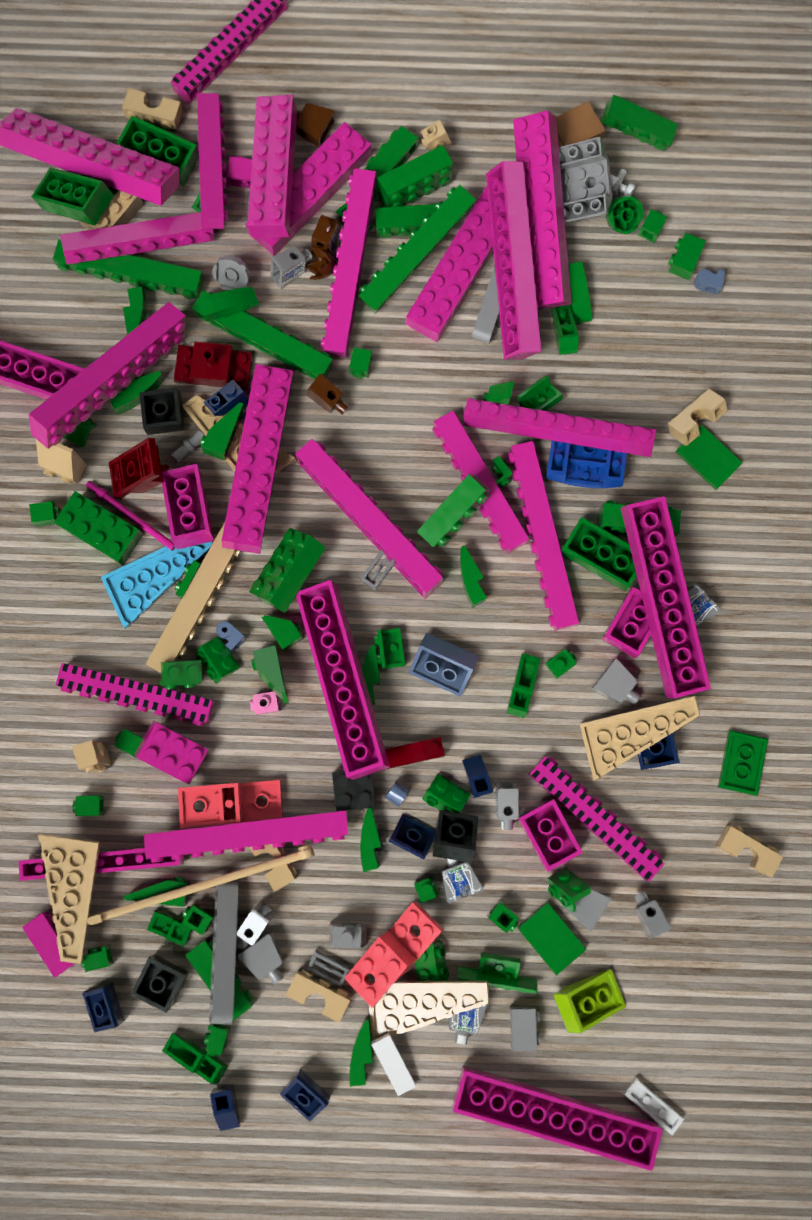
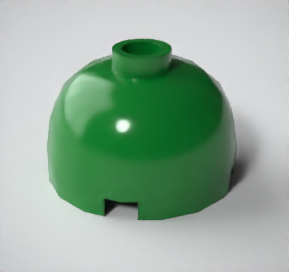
(625, 214)

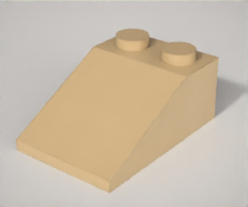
(61, 461)

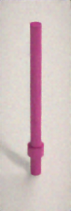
(103, 495)

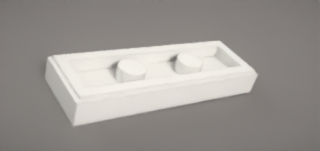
(393, 1064)
(653, 1106)

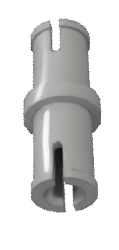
(187, 446)

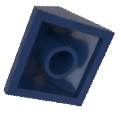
(660, 754)
(412, 836)
(103, 1008)
(305, 1095)

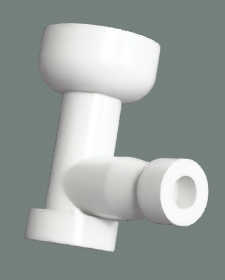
(627, 190)

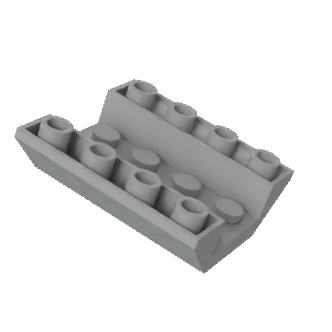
(578, 165)

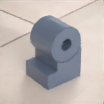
(709, 282)
(229, 632)
(397, 794)

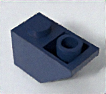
(226, 399)
(477, 776)
(225, 1107)

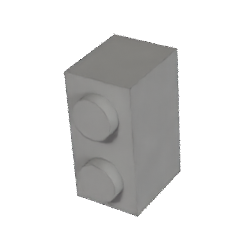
(523, 1028)

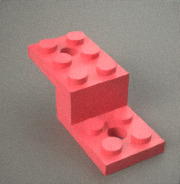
(229, 803)
(393, 954)

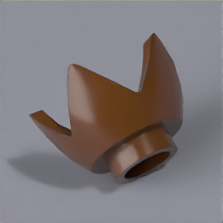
(322, 266)

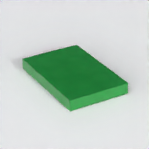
(709, 458)
(743, 763)
(551, 938)

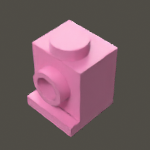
(272, 703)

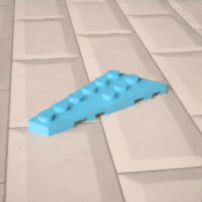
(146, 579)

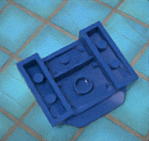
(585, 466)

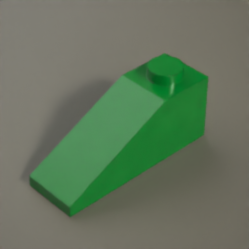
(565, 330)
(221, 435)
(269, 668)
(165, 886)

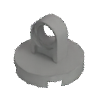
(231, 272)

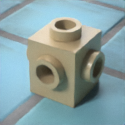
(435, 136)

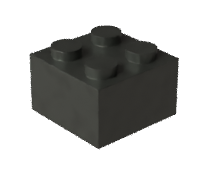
(162, 411)
(352, 793)
(455, 836)
(159, 983)

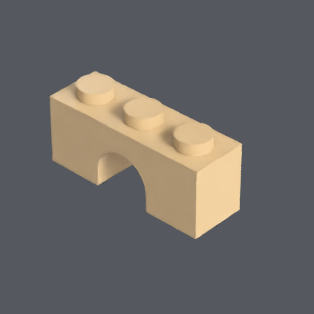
(165, 115)
(706, 406)
(92, 756)
(764, 858)
(280, 875)
(335, 1000)

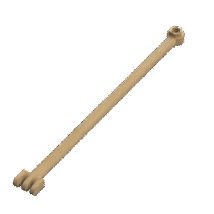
(304, 852)

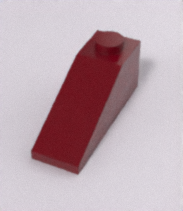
(415, 752)

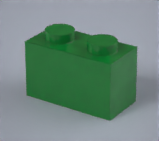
(686, 257)

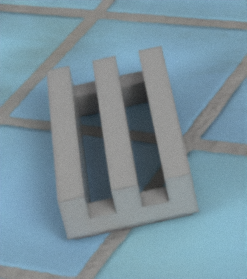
(369, 582)
(317, 954)

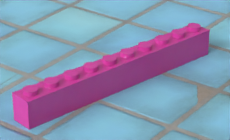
(350, 262)
(559, 427)
(543, 536)
(247, 834)

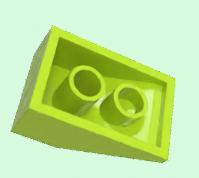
(589, 1001)

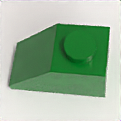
(499, 393)
(284, 631)

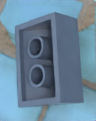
(443, 664)

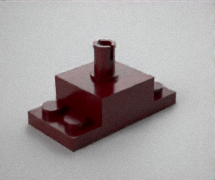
(212, 365)
(137, 469)

